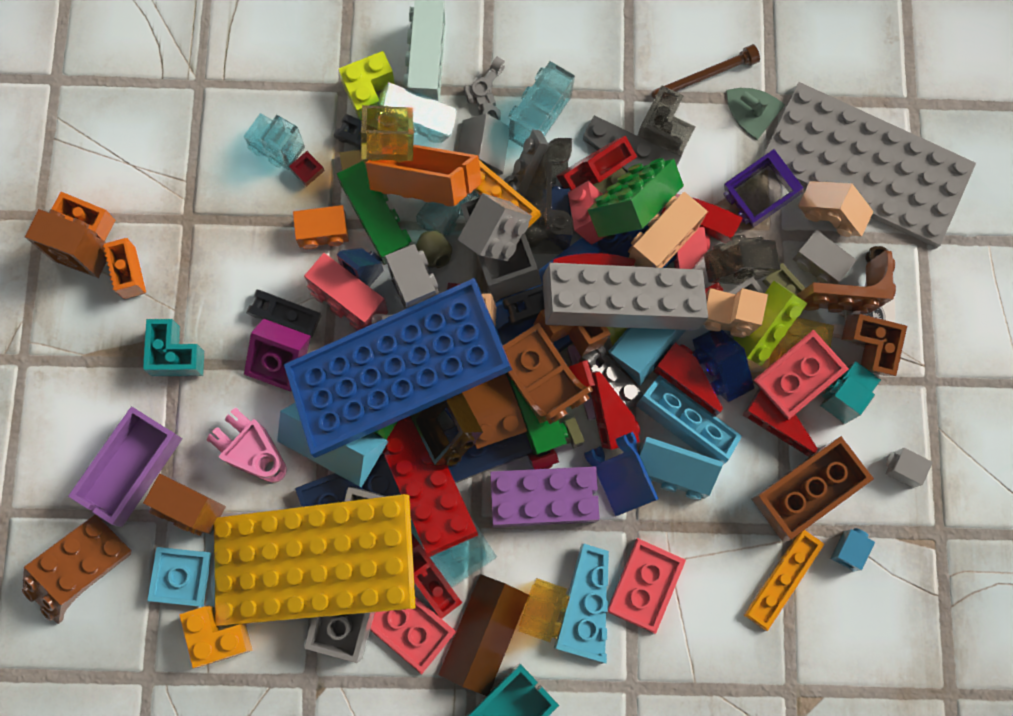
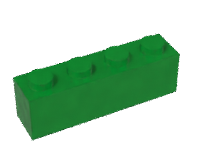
(373, 211)
(540, 436)

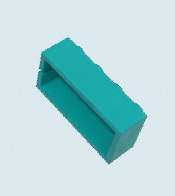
(516, 697)

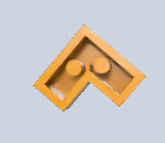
(207, 642)

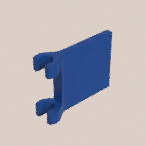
(623, 476)

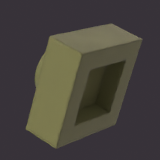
(574, 434)

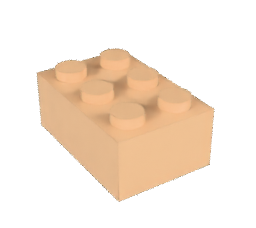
(667, 232)

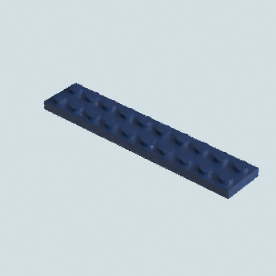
(381, 480)

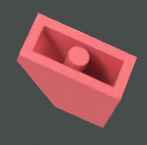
(692, 251)

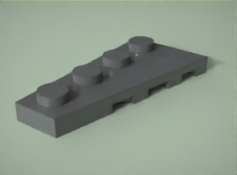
(603, 132)

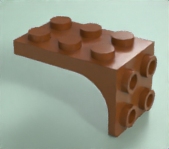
(860, 300)
(543, 376)
(72, 567)

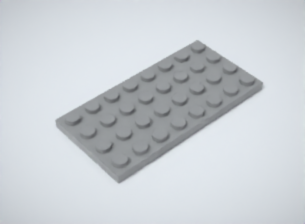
(896, 172)

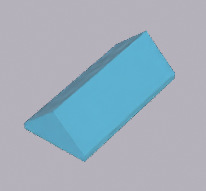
(642, 350)
(689, 420)
(350, 461)

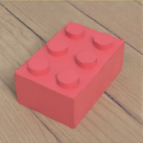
(344, 292)

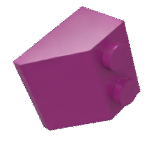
(270, 349)

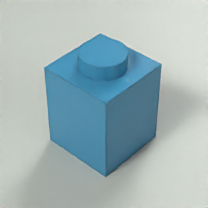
(853, 549)

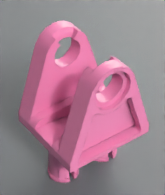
(250, 449)

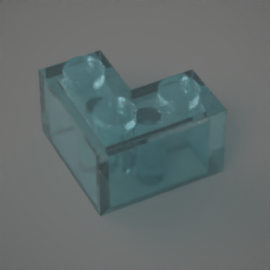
(275, 139)

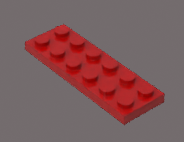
(433, 495)

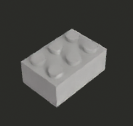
(410, 276)

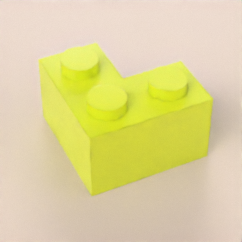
(364, 79)

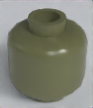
(435, 247)

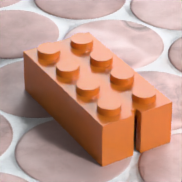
(431, 176)

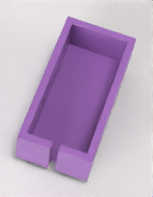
(125, 467)
(544, 497)

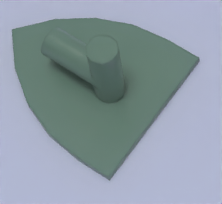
(753, 109)

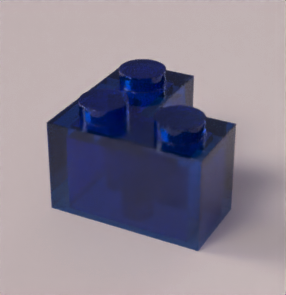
(725, 363)

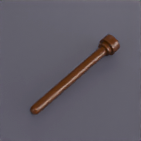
(749, 56)

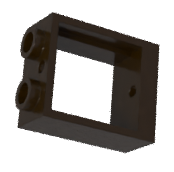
(434, 438)

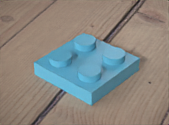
(179, 576)

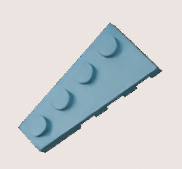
(584, 621)

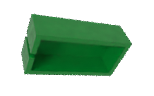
(636, 197)

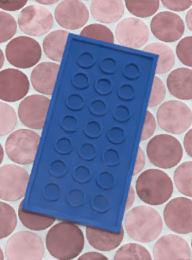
(396, 368)

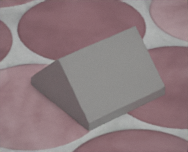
(487, 139)

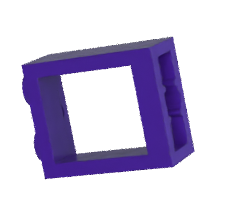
(783, 173)

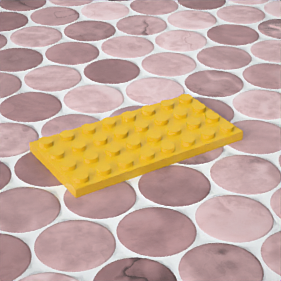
(314, 561)

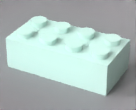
(426, 48)

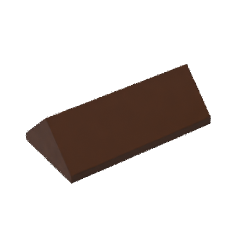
(483, 635)

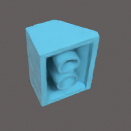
(679, 468)

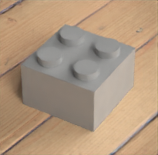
(494, 227)

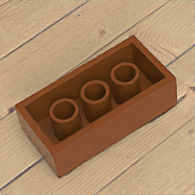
(812, 489)

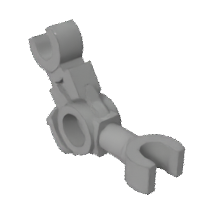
(482, 89)

